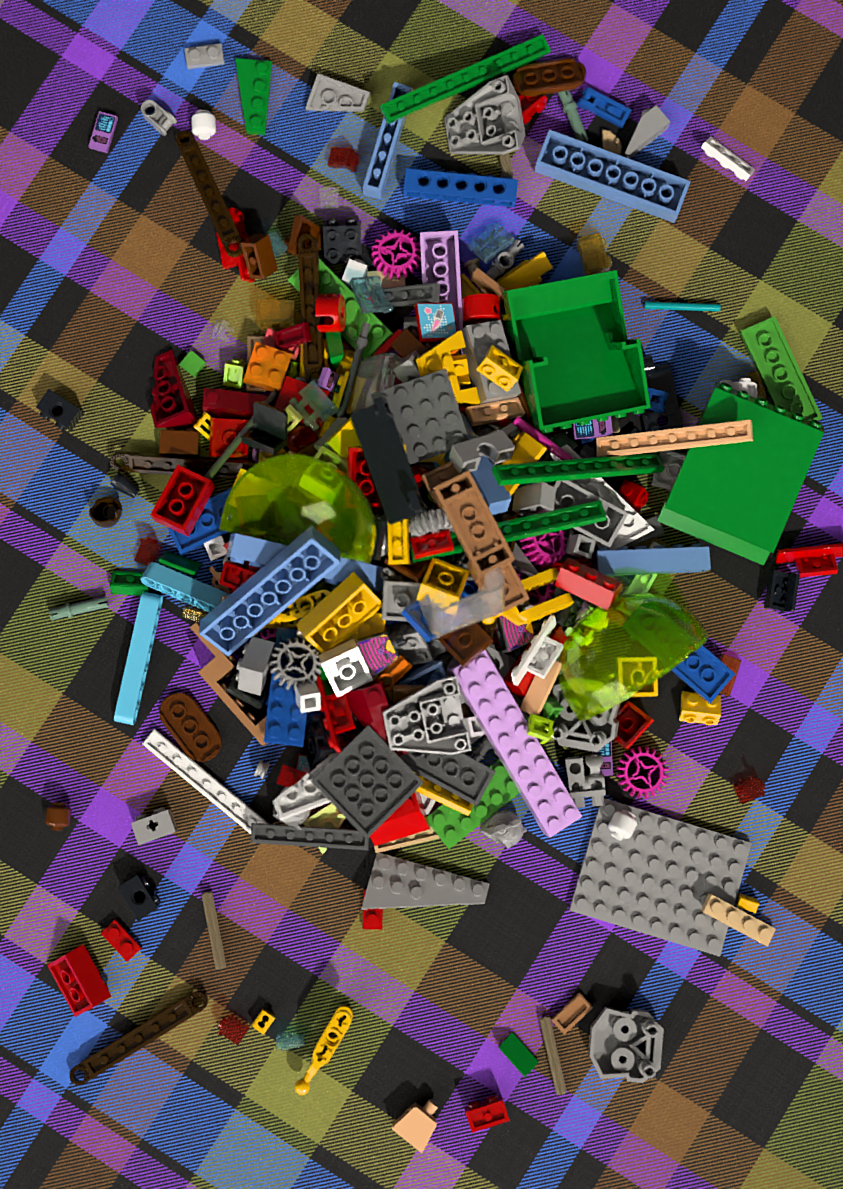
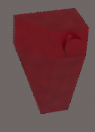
(171, 398)
(230, 404)
(367, 705)

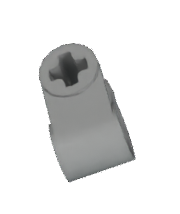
(159, 119)

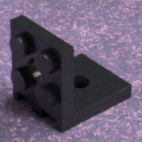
(316, 740)

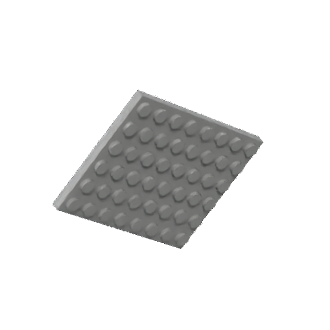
(660, 877)

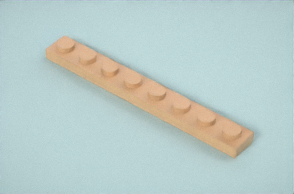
(675, 439)

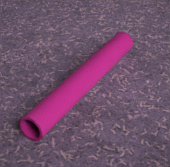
(542, 439)

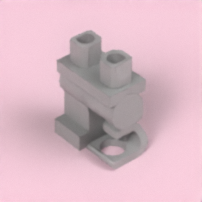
(585, 785)

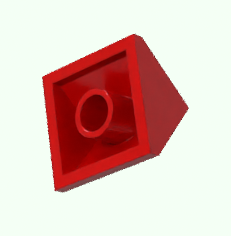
(631, 724)

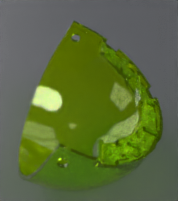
(297, 491)
(625, 649)

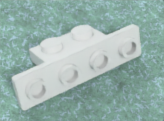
(540, 655)

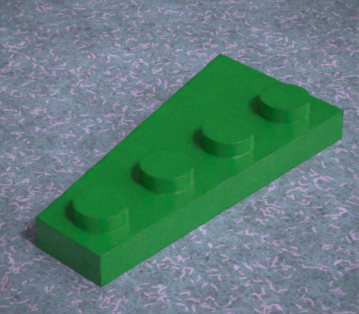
(254, 86)

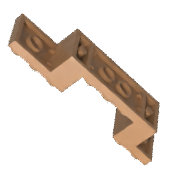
(474, 528)
(215, 674)

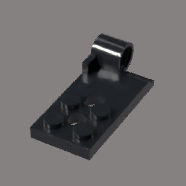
(661, 379)

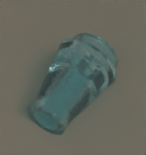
(288, 1041)

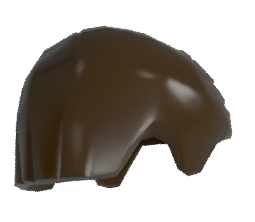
(106, 512)

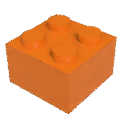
(267, 367)

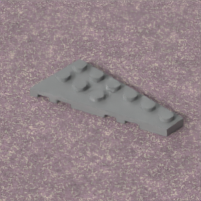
(410, 884)

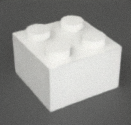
(345, 667)

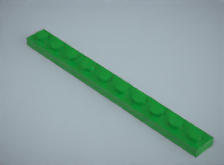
(464, 79)
(577, 469)
(537, 525)

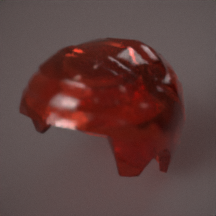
(300, 437)

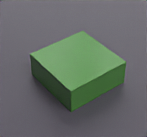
(192, 364)

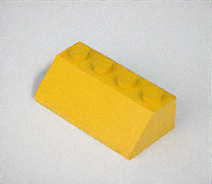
(525, 451)
(339, 614)

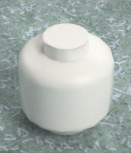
(203, 124)
(622, 824)

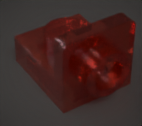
(343, 158)
(147, 551)
(749, 789)
(232, 1029)

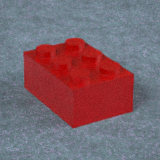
(182, 500)

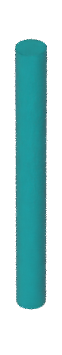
(682, 306)

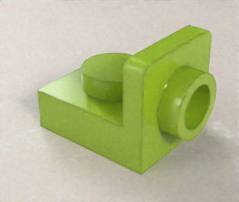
(234, 373)
(540, 728)

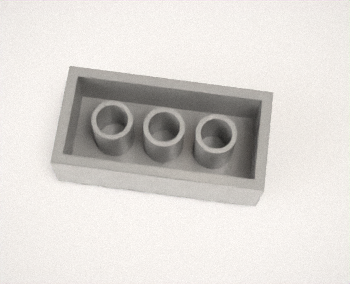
(478, 340)
(570, 495)

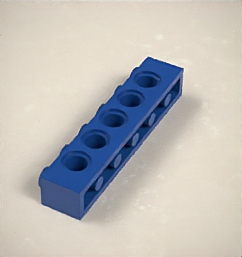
(450, 192)

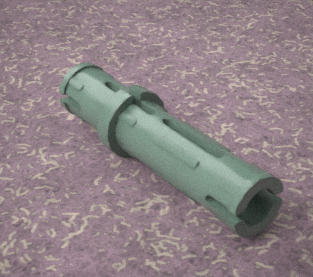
(570, 109)
(78, 608)

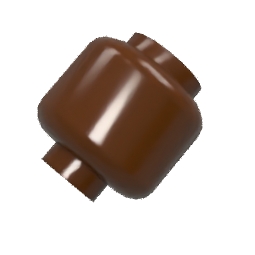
(58, 816)

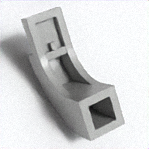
(578, 544)

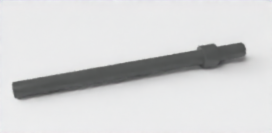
(361, 342)
(237, 440)

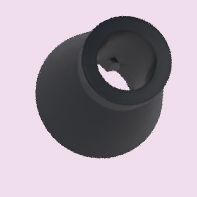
(125, 485)

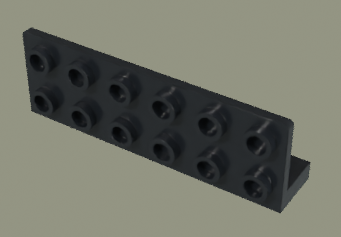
(388, 462)

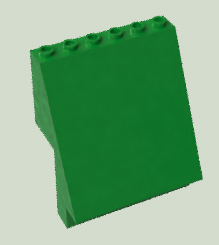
(575, 351)
(743, 490)

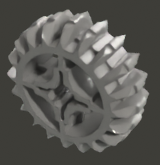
(429, 523)
(287, 649)

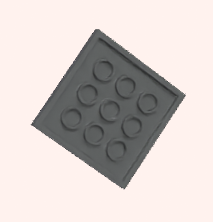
(426, 415)
(367, 782)

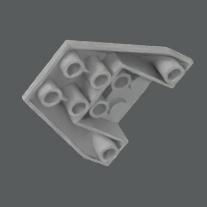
(487, 121)
(429, 720)

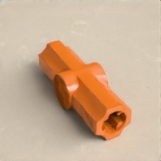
(395, 671)

